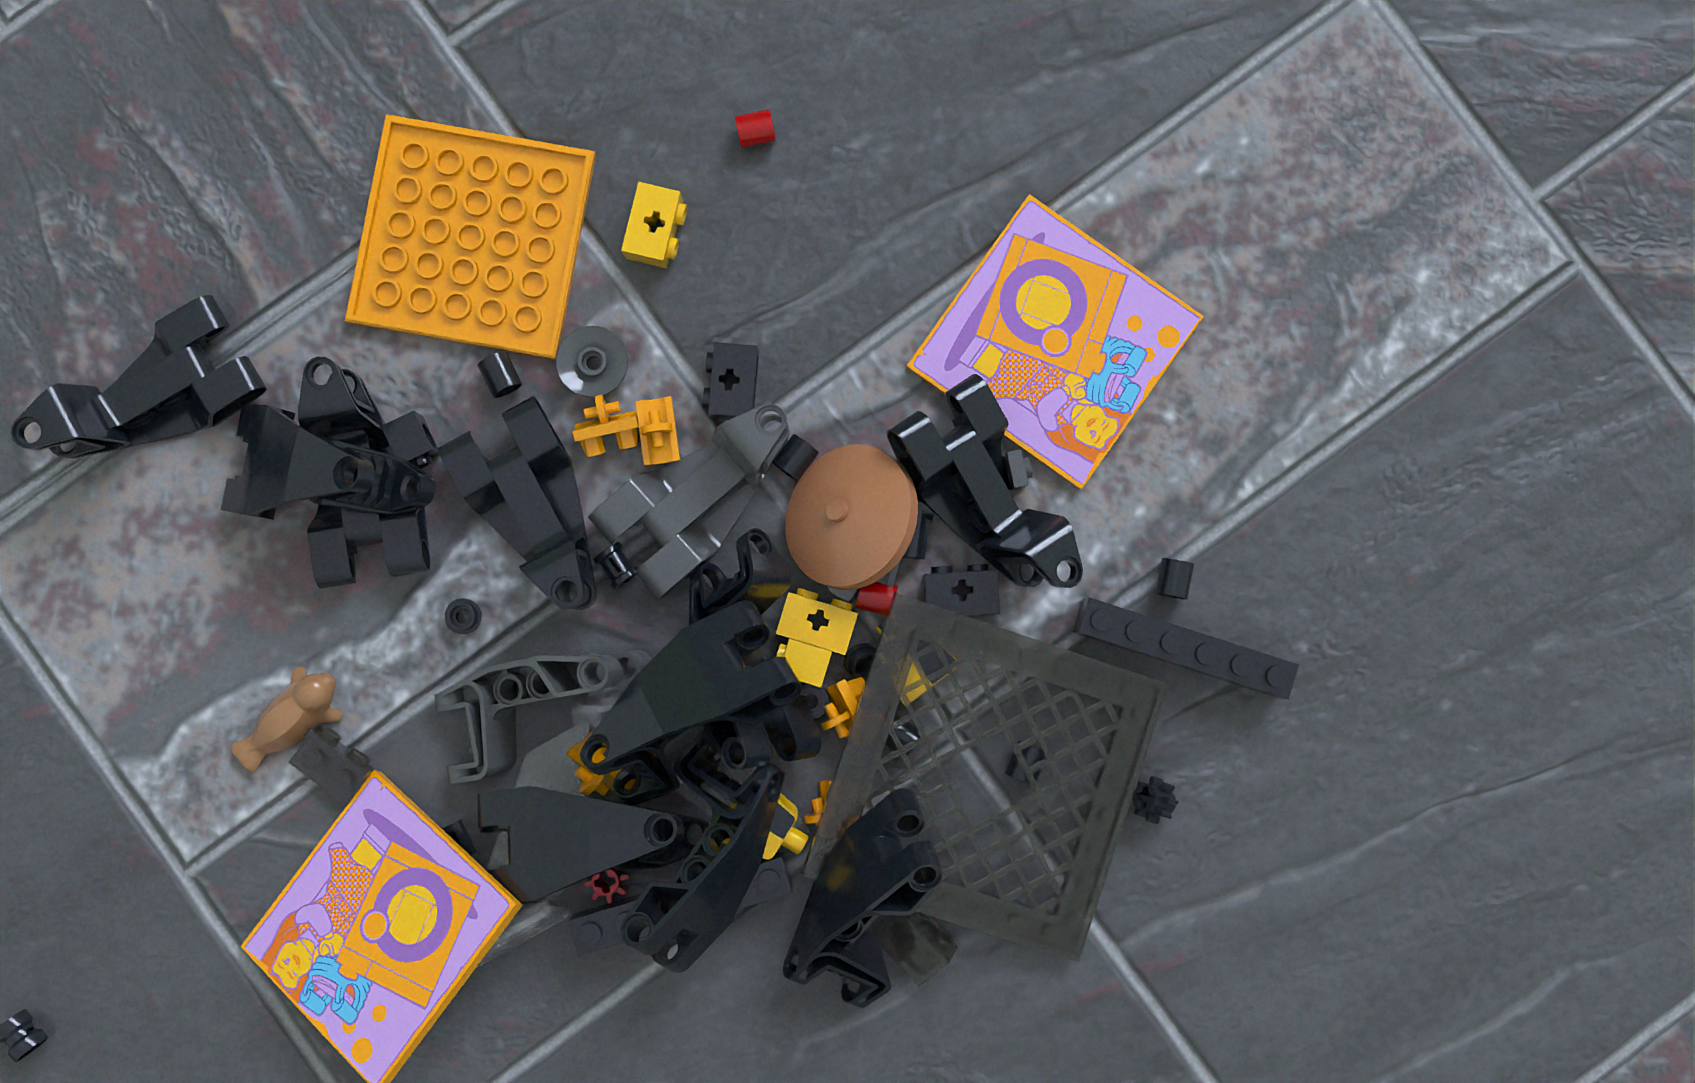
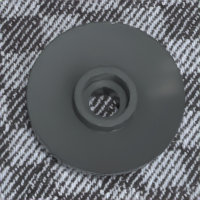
(584, 345)

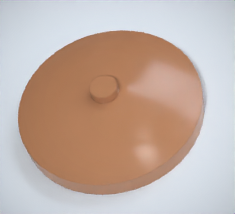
(851, 517)

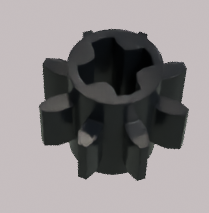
(1154, 800)

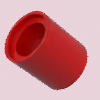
(755, 128)
(875, 598)

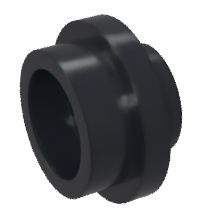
(453, 611)
(859, 659)
(821, 695)

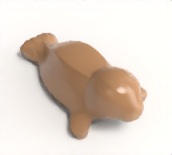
(289, 717)

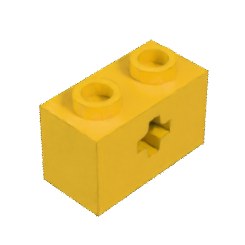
(650, 205)
(794, 621)
(806, 661)

